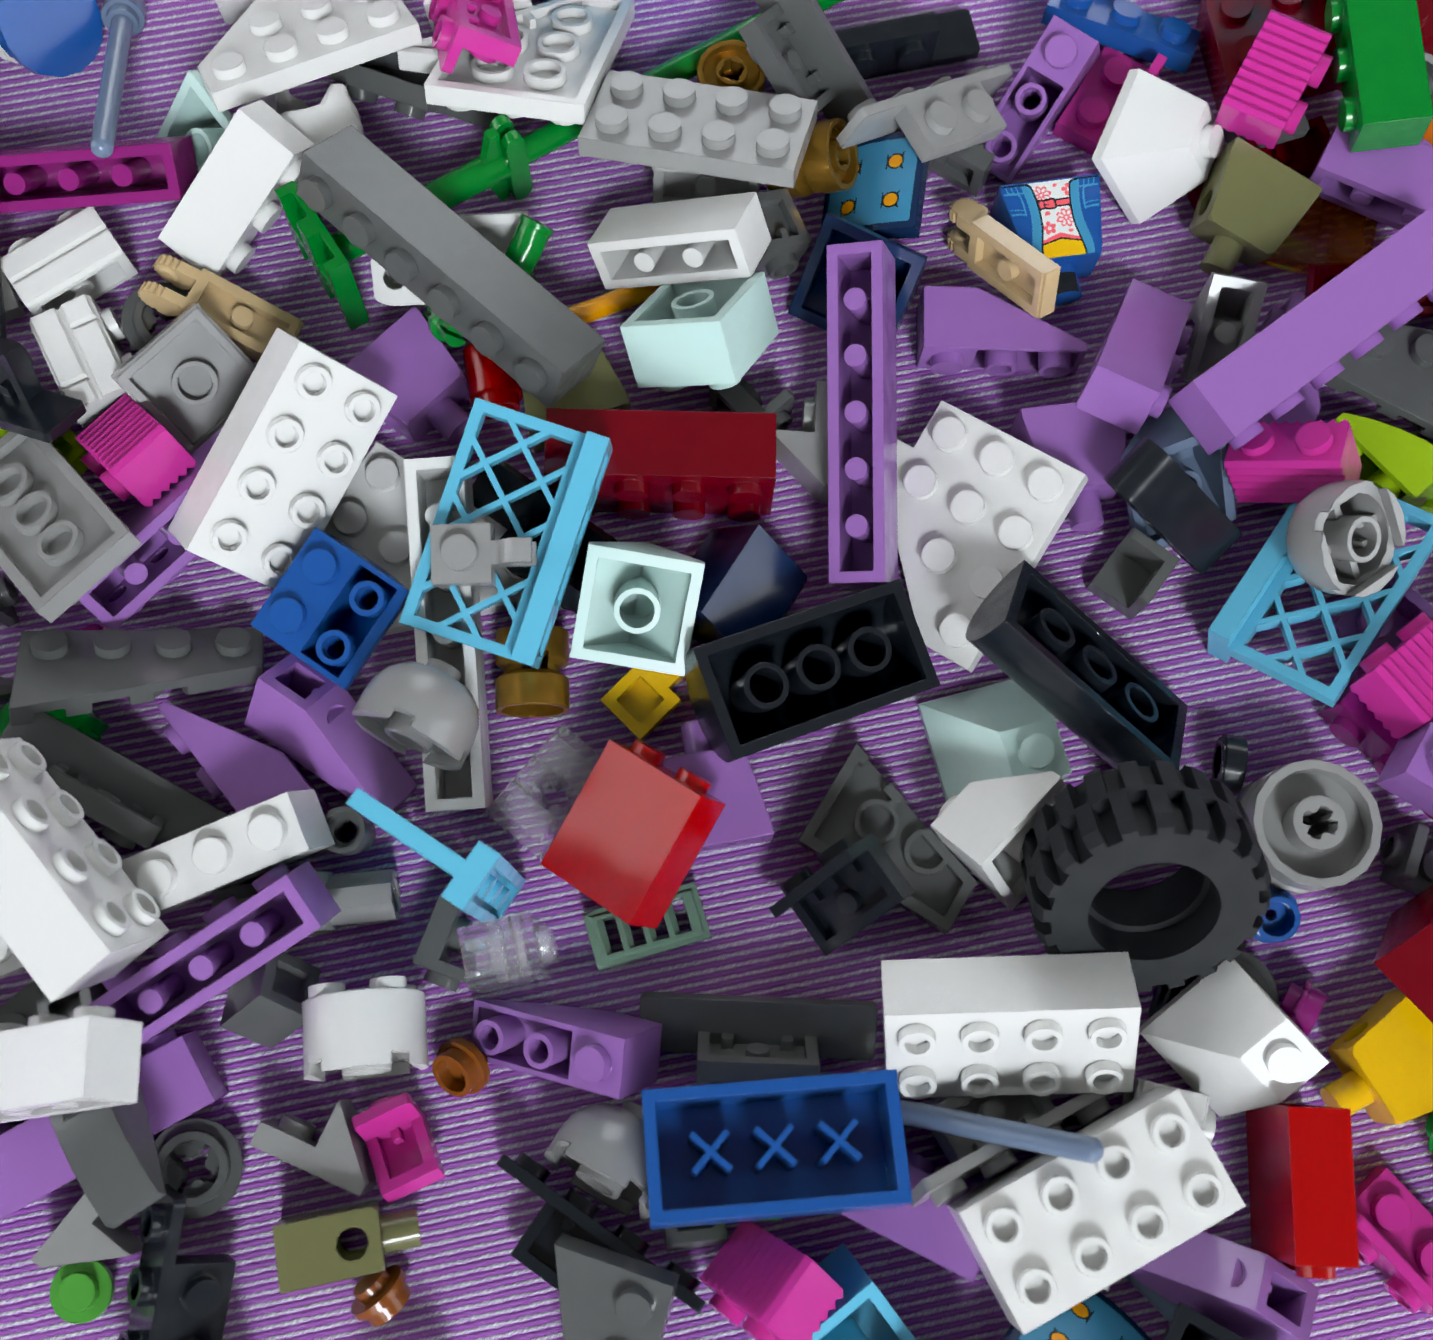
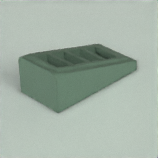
(601, 946)

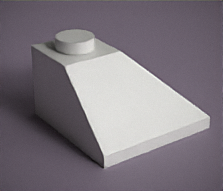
(1156, 145)
(989, 825)
(1233, 1042)

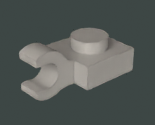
(469, 553)

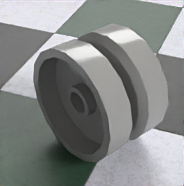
(1313, 825)

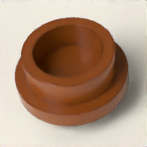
(460, 1067)
(380, 1295)

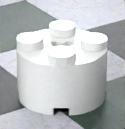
(364, 1030)

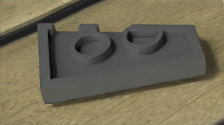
(866, 804)
(611, 1293)

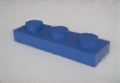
(1129, 29)

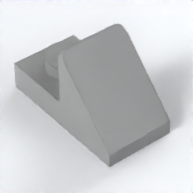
(1223, 320)
(806, 451)
(336, 1157)
(85, 1239)

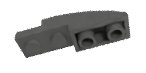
(108, 1146)

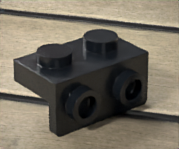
(846, 893)

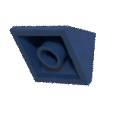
(811, 294)
(743, 582)

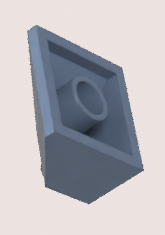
(1204, 469)

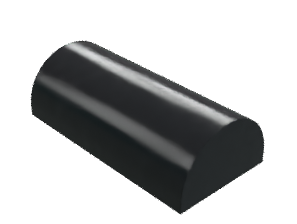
(808, 671)
(1077, 671)

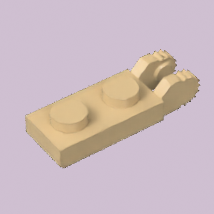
(1003, 258)
(237, 312)

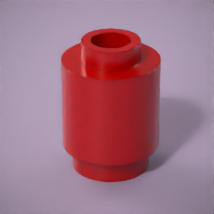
(489, 381)

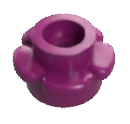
(1303, 1004)

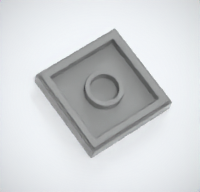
(187, 377)

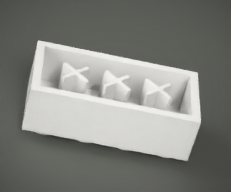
(280, 460)
(61, 888)
(1011, 1024)
(1075, 1227)

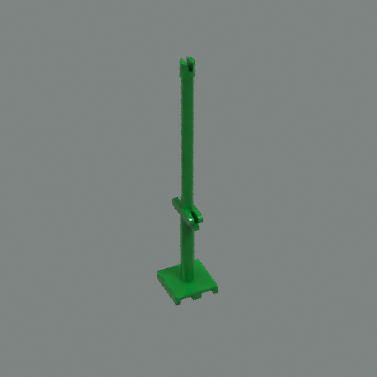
(501, 166)

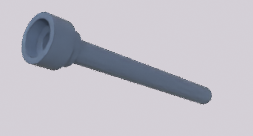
(123, 21)
(1001, 1131)

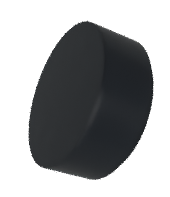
(1230, 761)

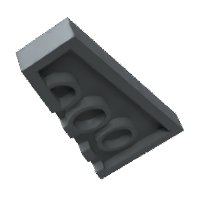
(103, 665)

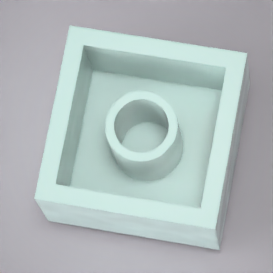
(700, 333)

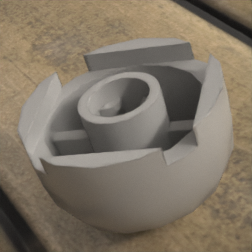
(1346, 537)
(421, 711)
(607, 1154)

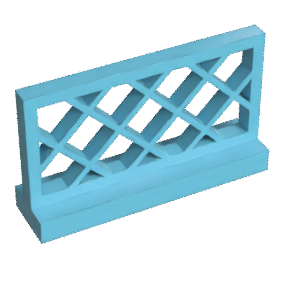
(557, 546)
(1261, 590)
(480, 884)

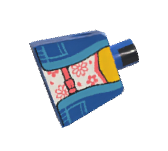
(1059, 221)

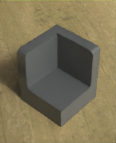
(1133, 573)
(269, 1000)

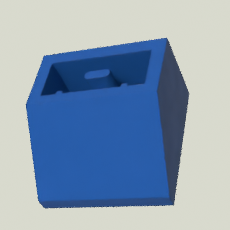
(332, 607)

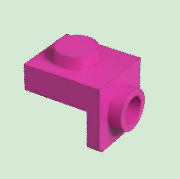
(399, 1146)

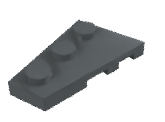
(1394, 375)

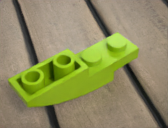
(1394, 460)

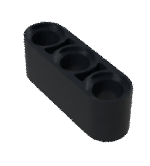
(1173, 505)

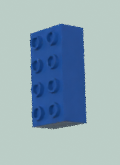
(775, 1149)

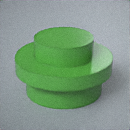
(82, 1291)

